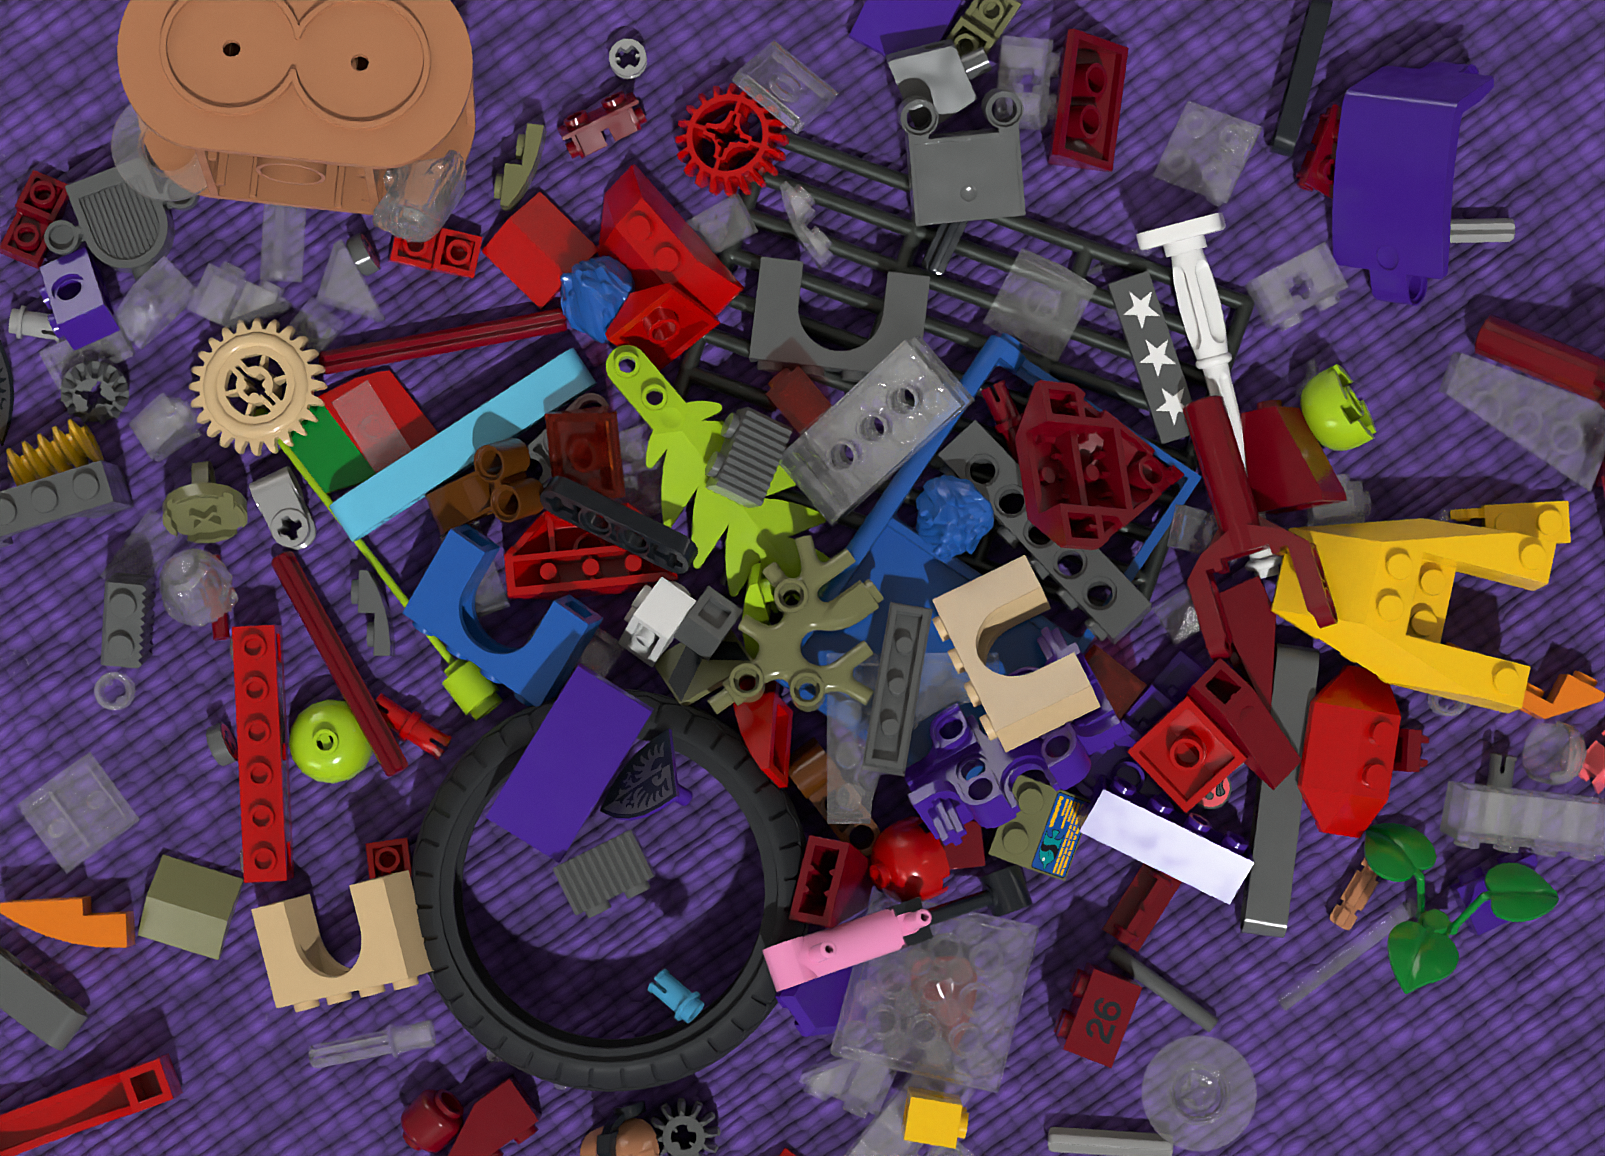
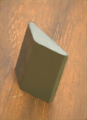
(190, 906)

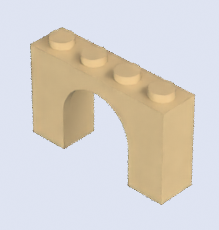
(1015, 705)
(304, 970)

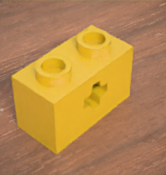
(934, 1118)

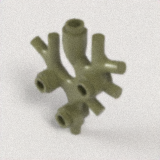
(781, 643)

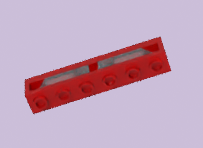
(262, 753)

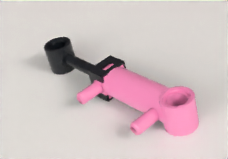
(887, 931)

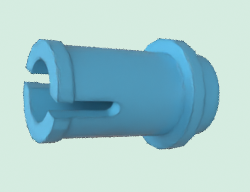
(676, 996)

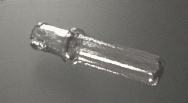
(393, 1040)

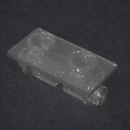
(283, 243)

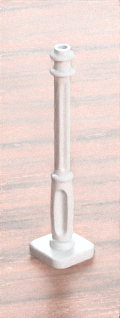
(1205, 327)

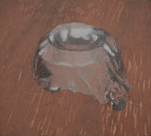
(196, 587)

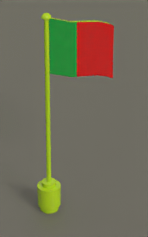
(334, 461)

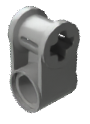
(281, 502)

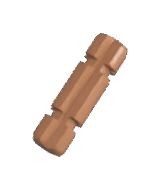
(1354, 897)

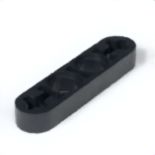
(1300, 77)
(619, 523)

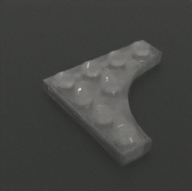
(848, 785)

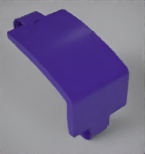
(1399, 174)

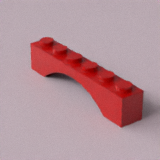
(88, 1105)

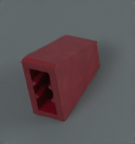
(1286, 461)
(831, 883)

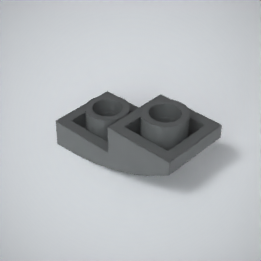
(372, 600)

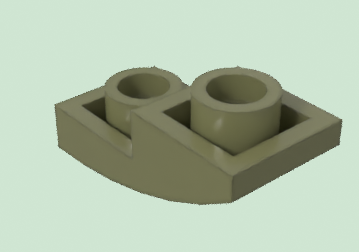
(983, 24)
(517, 178)

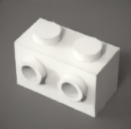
(655, 619)

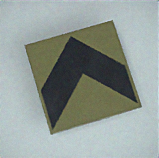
(692, 676)

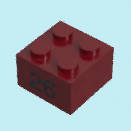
(1097, 1014)

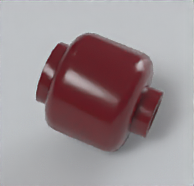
(432, 1120)

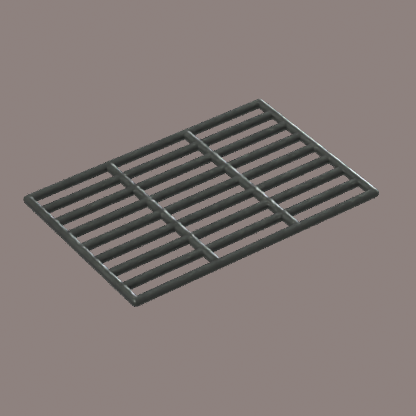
(1086, 252)

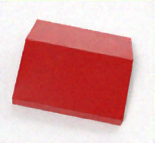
(538, 248)
(660, 323)
(1187, 753)

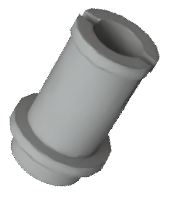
(30, 324)

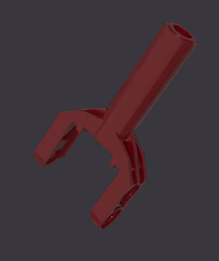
(1542, 358)
(1240, 529)

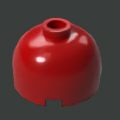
(909, 862)

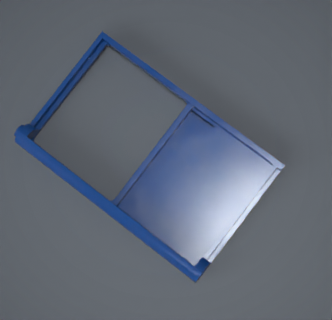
(913, 575)

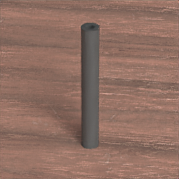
(1162, 988)

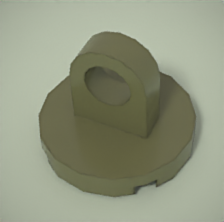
(204, 509)

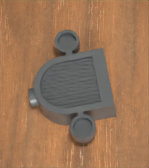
(117, 224)

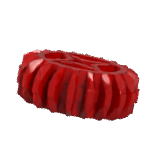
(699, 127)

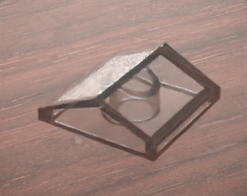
(1040, 304)

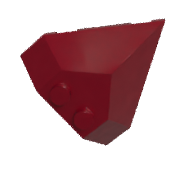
(1083, 468)

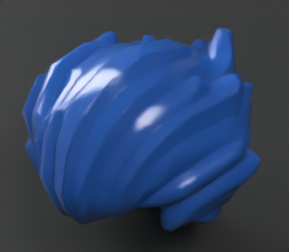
(595, 295)
(952, 515)

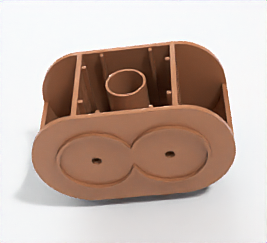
(299, 93)

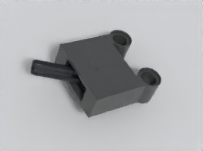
(962, 174)

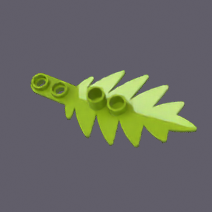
(681, 429)

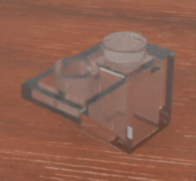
(230, 299)
(155, 301)
(165, 426)
(854, 1082)

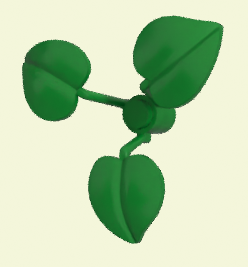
(1422, 950)

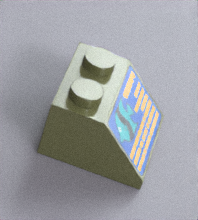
(1043, 832)

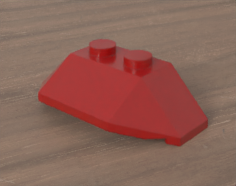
(660, 245)
(564, 560)
(1349, 751)

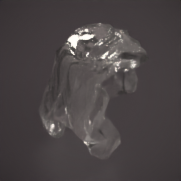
(421, 197)

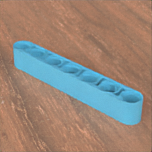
(454, 448)

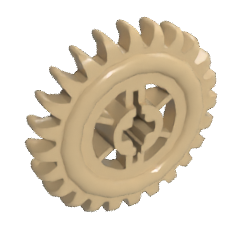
(285, 414)

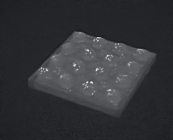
(940, 1004)

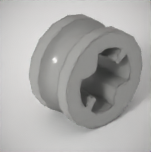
(626, 46)

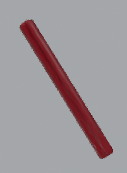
(443, 341)
(339, 663)

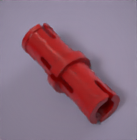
(412, 727)

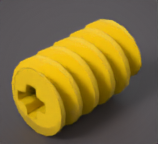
(54, 456)

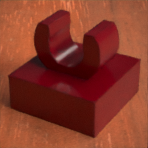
(1409, 751)

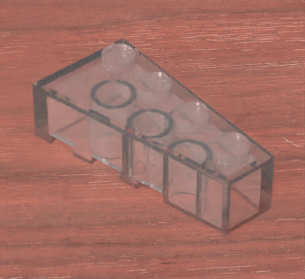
(1539, 418)

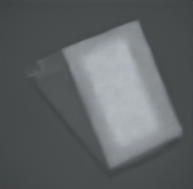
(346, 288)

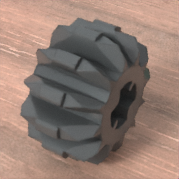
(694, 1124)

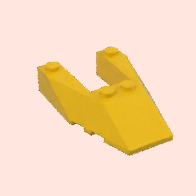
(1394, 597)

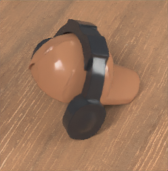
(622, 1134)

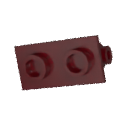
(586, 127)
(1319, 166)
(1141, 906)

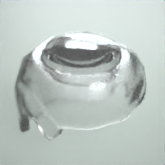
(1554, 753)

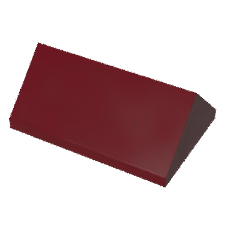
(1088, 102)

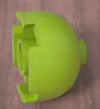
(1335, 412)
(337, 759)

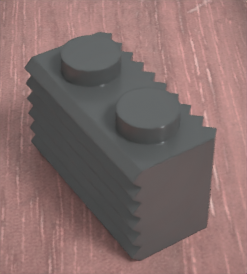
(747, 457)
(127, 620)
(605, 873)

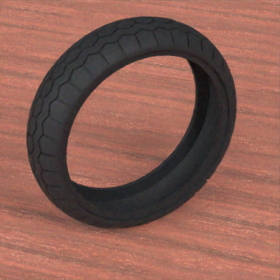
(534, 1044)

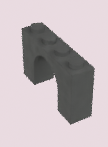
(781, 340)
(79, 492)

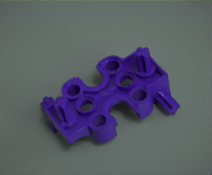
(939, 779)

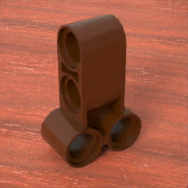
(494, 487)
(809, 774)

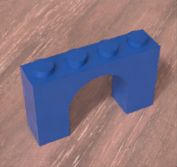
(446, 609)

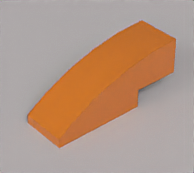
(72, 921)

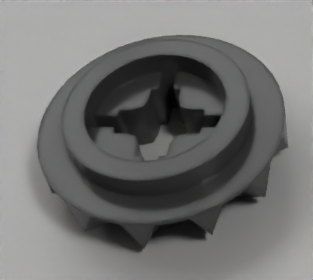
(84, 377)

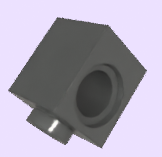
(708, 623)

